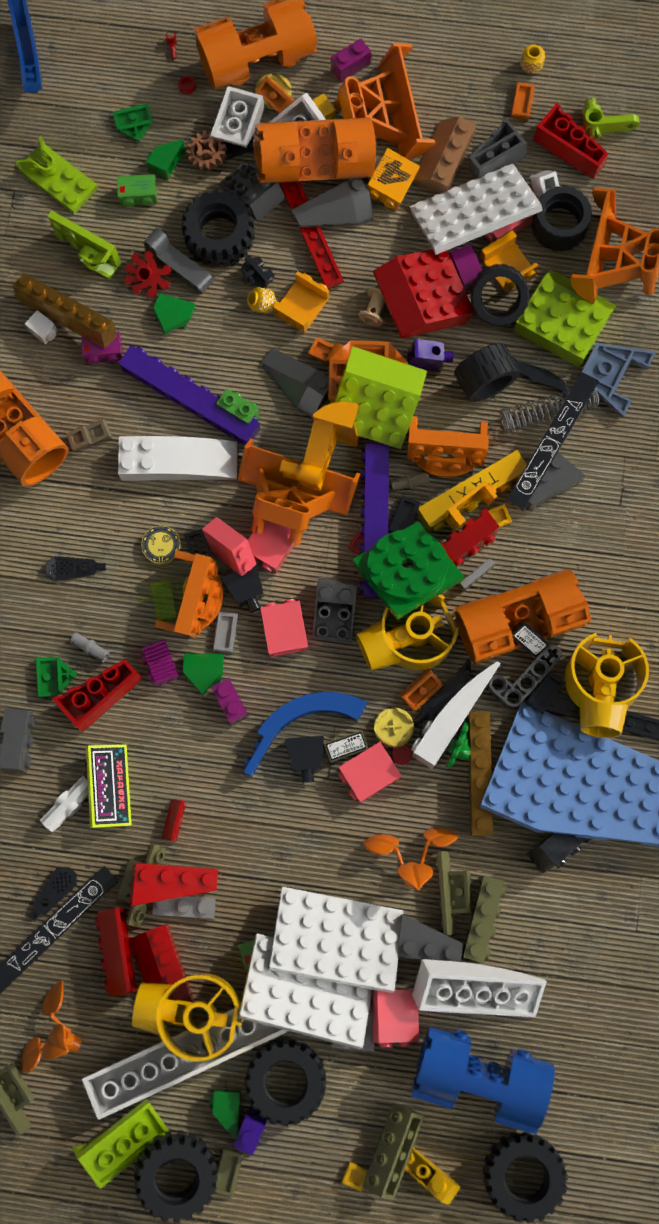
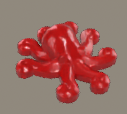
(147, 274)

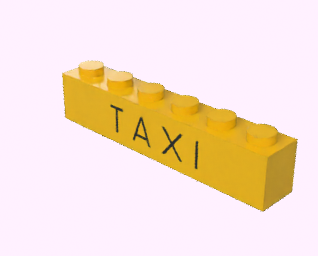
(499, 474)

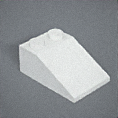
(300, 110)
(238, 116)

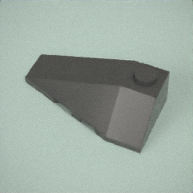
(340, 205)
(301, 383)

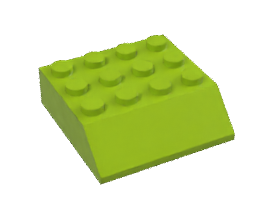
(563, 319)
(385, 395)

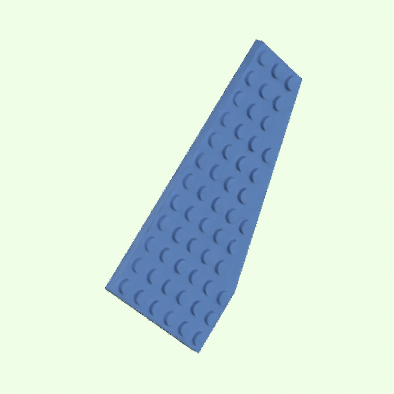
(573, 782)

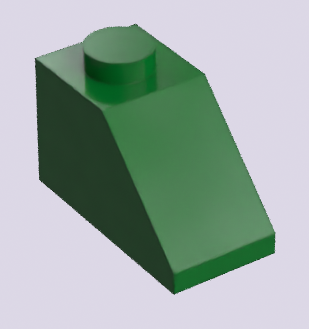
(165, 158)
(227, 1109)

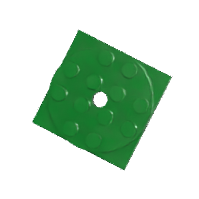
(411, 587)

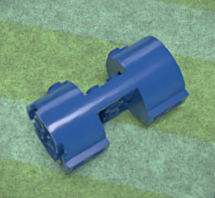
(519, 1088)

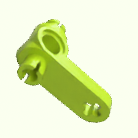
(605, 124)

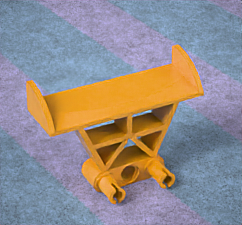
(330, 425)

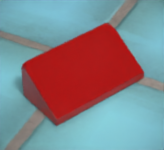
(174, 820)

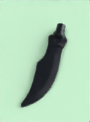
(541, 376)
(445, 694)

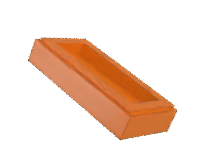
(522, 101)

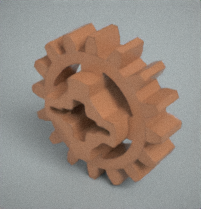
(208, 157)

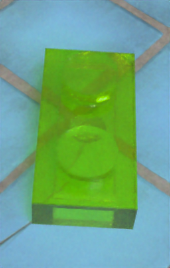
(163, 600)

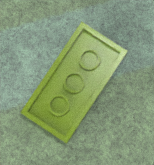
(57, 177)
(93, 248)
(120, 1144)

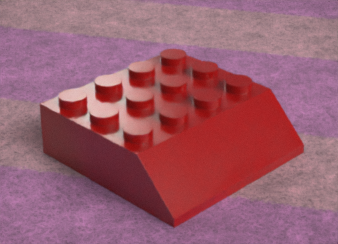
(423, 293)

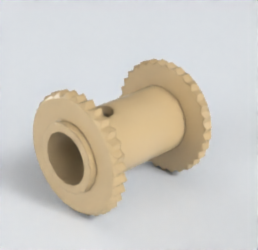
(374, 309)

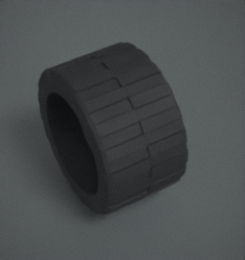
(568, 199)
(516, 311)
(486, 372)

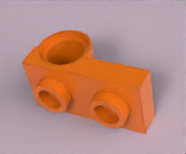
(323, 350)

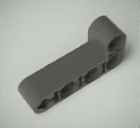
(180, 264)
(529, 675)

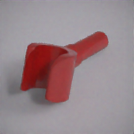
(172, 42)

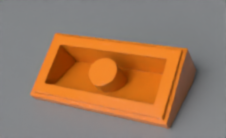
(274, 94)
(421, 690)

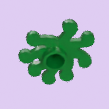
(459, 747)

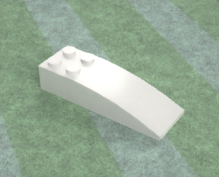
(176, 458)
(443, 728)
(476, 989)

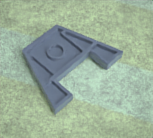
(608, 366)

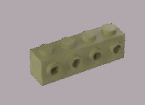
(483, 918)
(393, 1151)

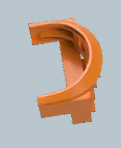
(445, 442)
(202, 579)

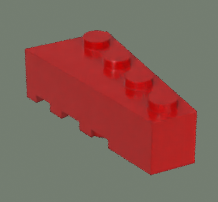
(569, 142)
(471, 538)
(98, 694)
(163, 882)

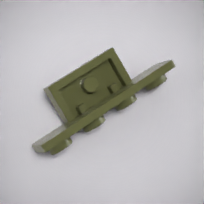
(455, 892)
(137, 913)
(14, 1096)

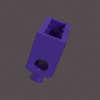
(428, 355)
(250, 1132)

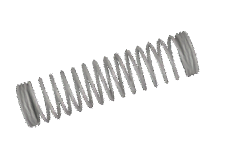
(507, 421)

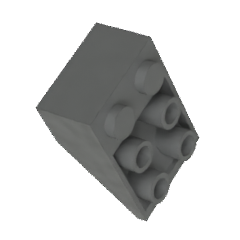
(245, 184)
(334, 609)

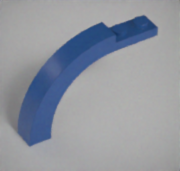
(26, 46)
(305, 705)

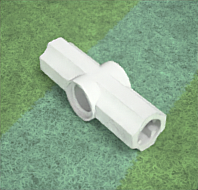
(66, 805)

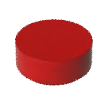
(187, 85)
(402, 755)

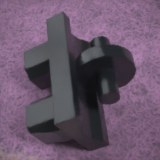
(254, 274)

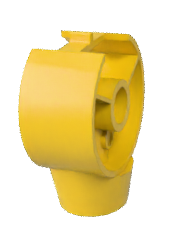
(381, 646)
(600, 713)
(154, 1009)

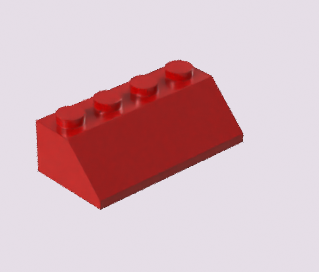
(116, 952)
(160, 961)

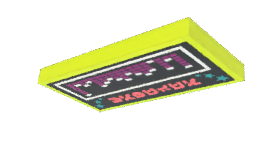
(108, 786)

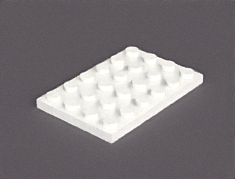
(475, 208)
(336, 940)
(303, 1003)

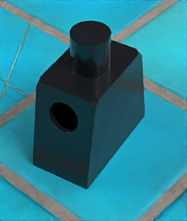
(245, 588)
(306, 755)

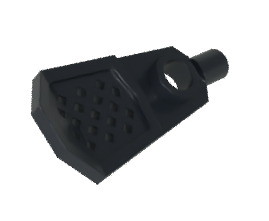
(76, 568)
(52, 893)

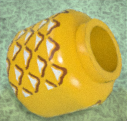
(532, 59)
(261, 300)

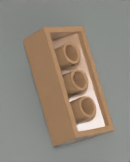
(446, 156)

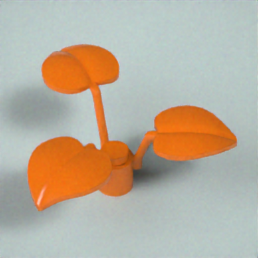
(412, 873)
(60, 1039)

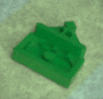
(133, 121)
(172, 312)
(203, 670)
(52, 676)

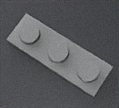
(186, 907)

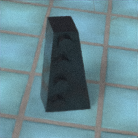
(555, 850)

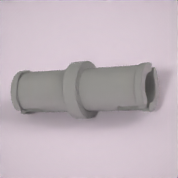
(89, 647)

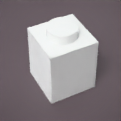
(543, 181)
(41, 327)

